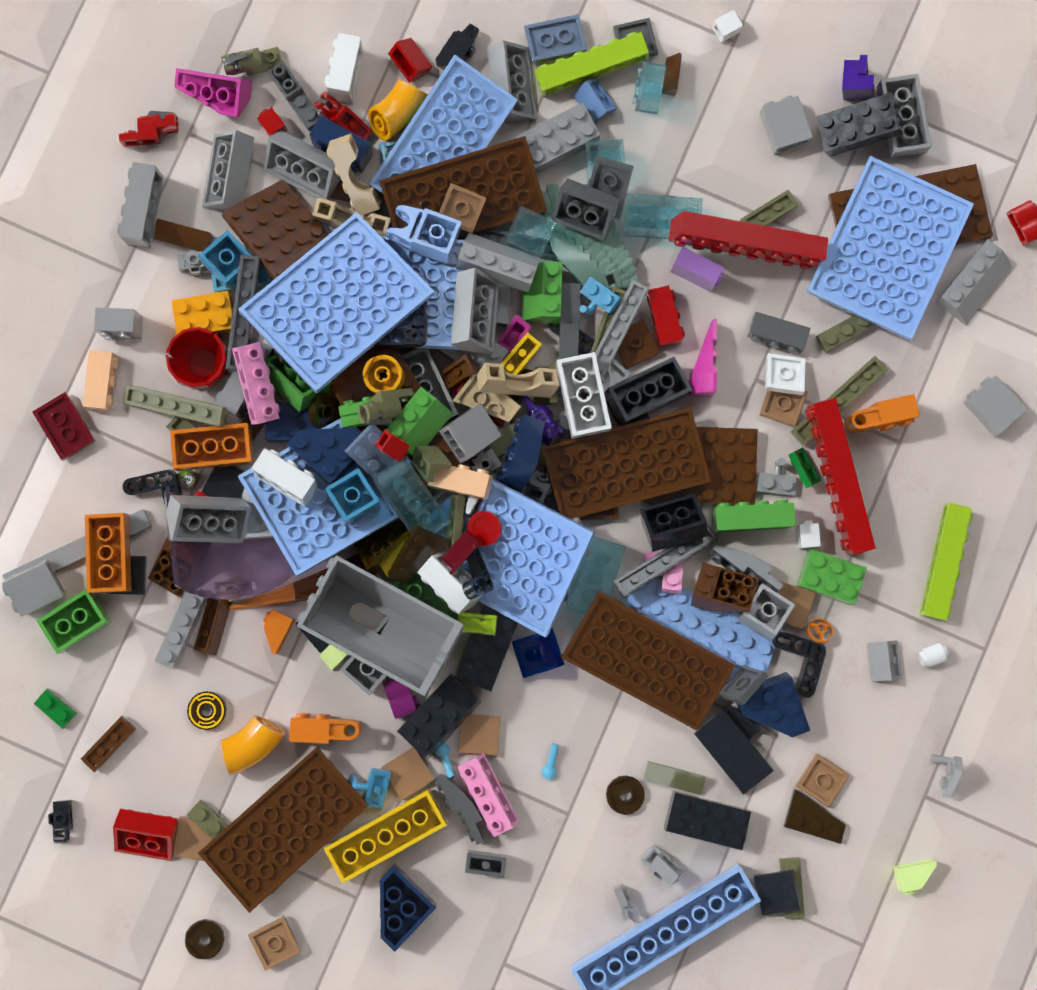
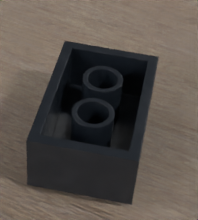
(674, 522)

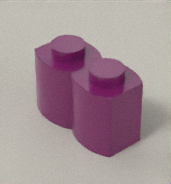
(400, 698)

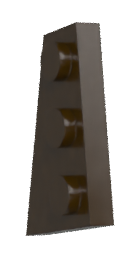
(381, 544)
(415, 552)
(813, 820)

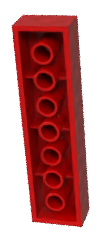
(747, 240)
(840, 477)

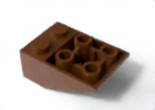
(162, 571)
(723, 590)

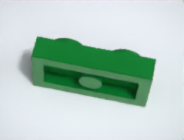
(804, 467)
(55, 708)

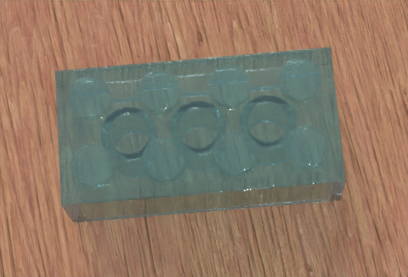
(651, 214)
(410, 497)
(595, 574)

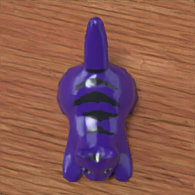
(543, 413)

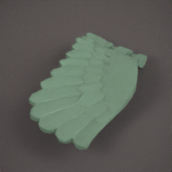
(588, 255)

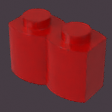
(1024, 221)

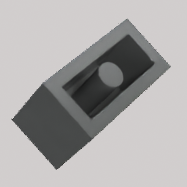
(485, 863)

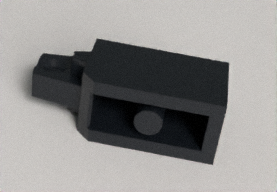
(459, 44)

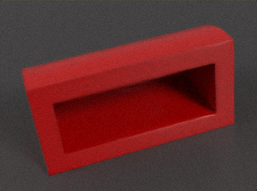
(409, 59)

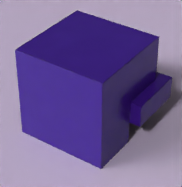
(856, 81)

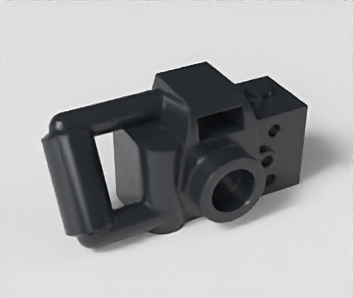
(61, 820)

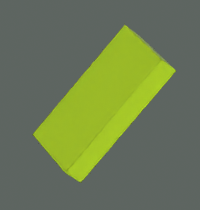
(478, 623)

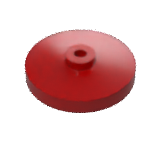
(485, 527)

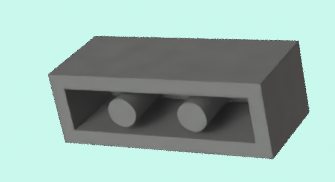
(778, 333)

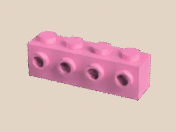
(255, 383)
(488, 795)

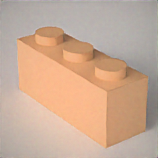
(100, 380)
(463, 481)

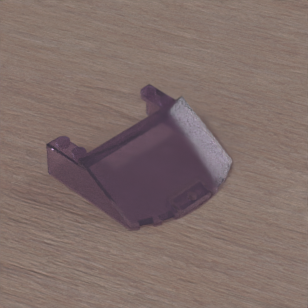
(227, 569)

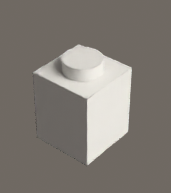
(728, 26)
(808, 535)

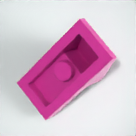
(514, 333)

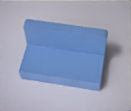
(595, 99)

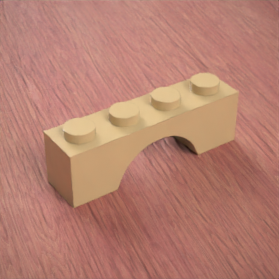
(363, 196)
(335, 215)
(539, 383)

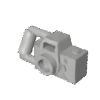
(192, 264)
(662, 865)

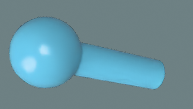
(443, 752)
(549, 771)

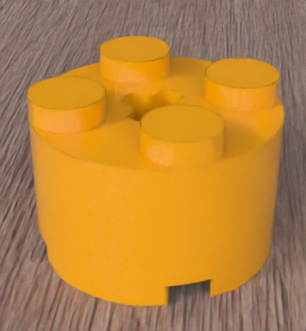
(383, 364)

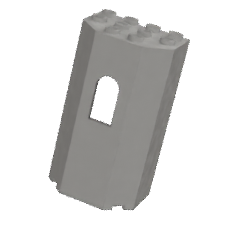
(412, 642)

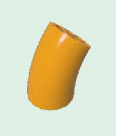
(395, 110)
(250, 744)

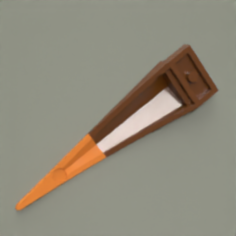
(295, 591)

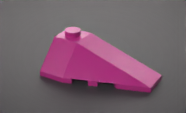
(219, 92)
(704, 374)

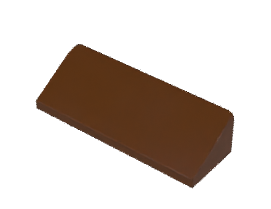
(182, 235)
(212, 626)

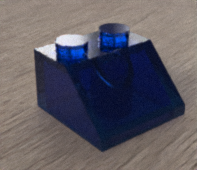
(537, 653)

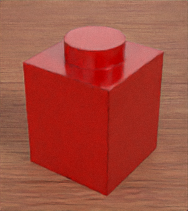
(271, 122)
(392, 445)

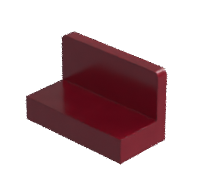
(461, 551)

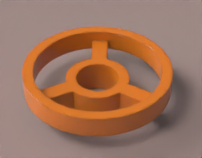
(818, 632)

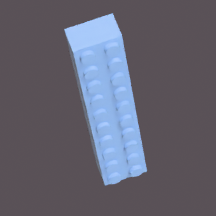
(666, 932)

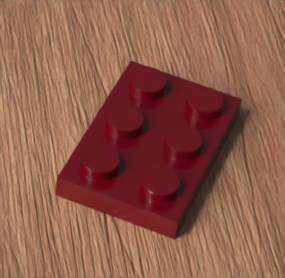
(64, 426)

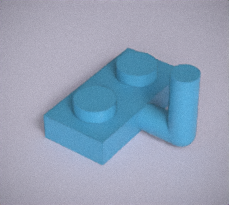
(599, 296)
(375, 788)

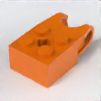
(885, 415)
(321, 728)

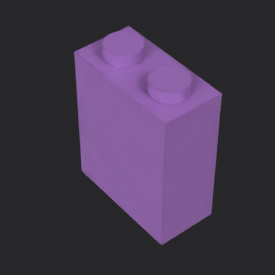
(697, 269)

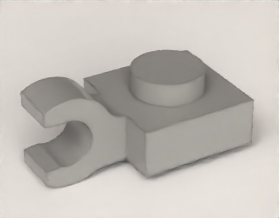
(623, 896)

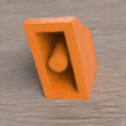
(277, 629)

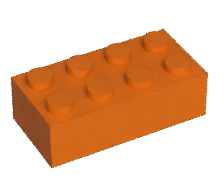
(212, 447)
(108, 553)

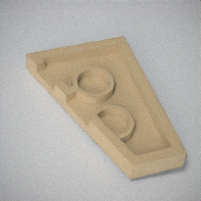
(496, 404)

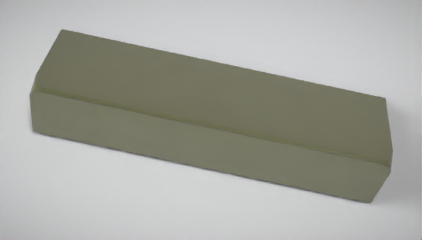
(674, 777)

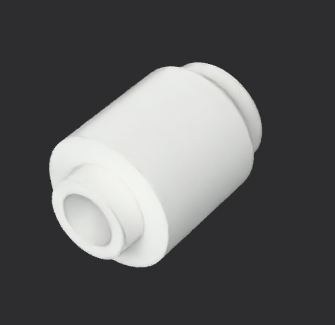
(933, 655)

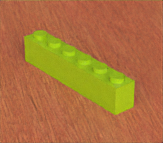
(592, 63)
(945, 562)

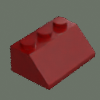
(145, 834)

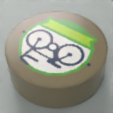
(187, 478)

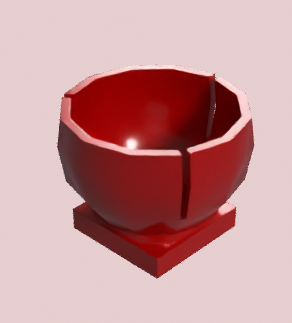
(197, 358)

